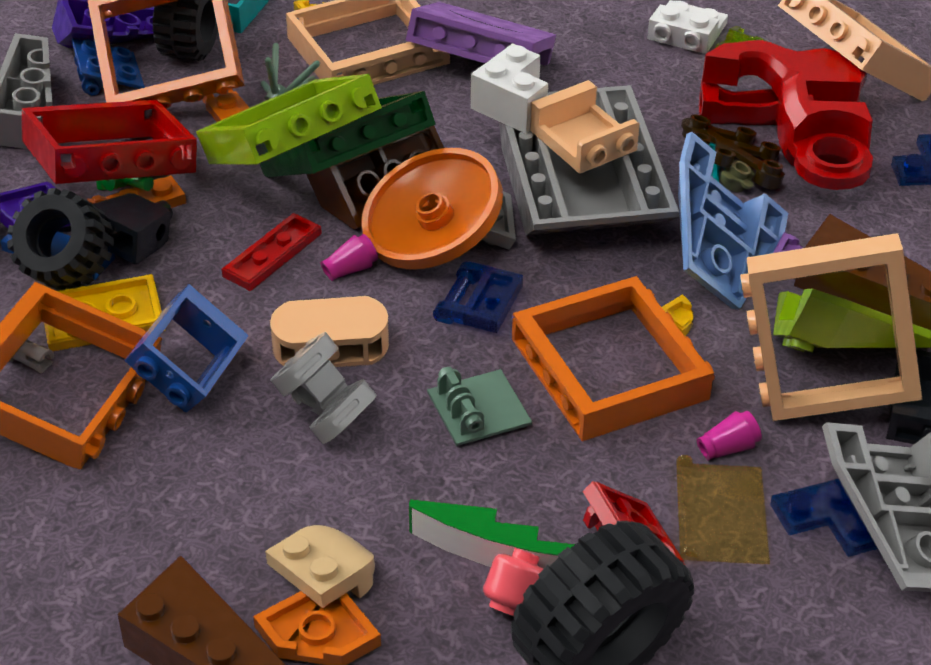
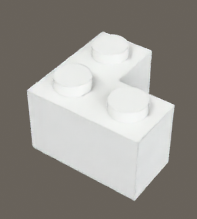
(508, 86)

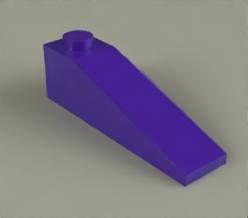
(74, 21)

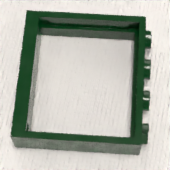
(396, 119)

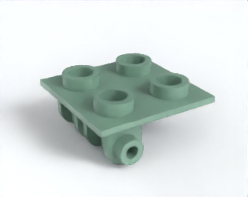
(477, 405)

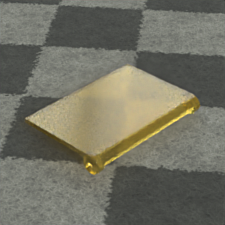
(721, 513)

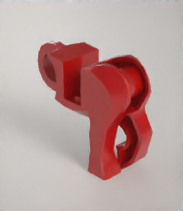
(810, 101)

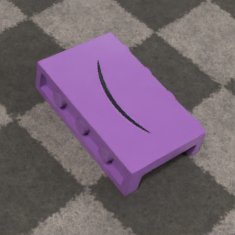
(473, 33)

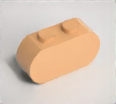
(353, 323)

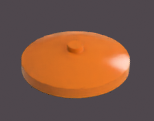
(432, 208)

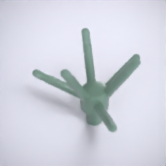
(276, 89)

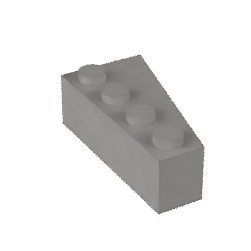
(23, 84)

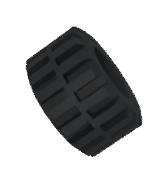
(185, 29)
(38, 225)

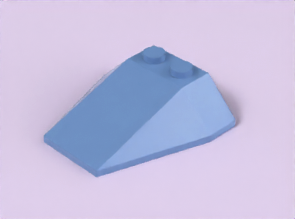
(719, 227)

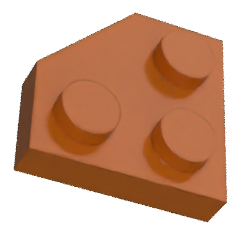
(313, 634)

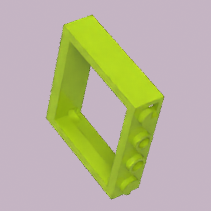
(289, 119)

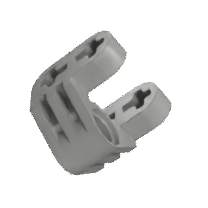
(320, 385)

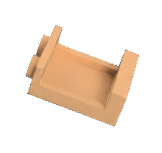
(580, 129)

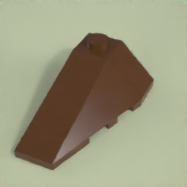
(347, 185)

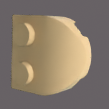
(323, 563)

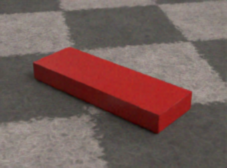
(271, 251)

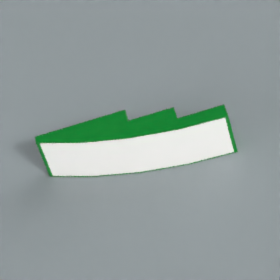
(476, 533)

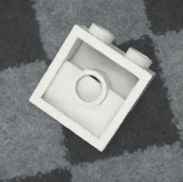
(686, 26)

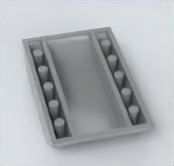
(613, 195)

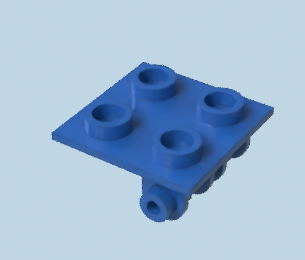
(89, 70)

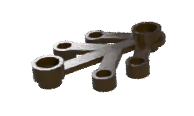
(739, 145)

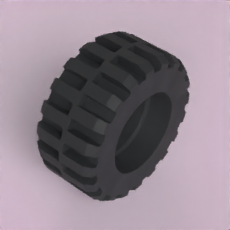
(604, 601)

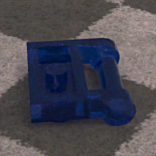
(489, 301)

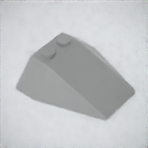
(891, 497)

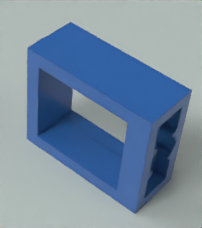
(220, 337)

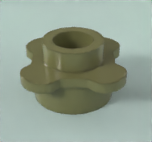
(737, 176)

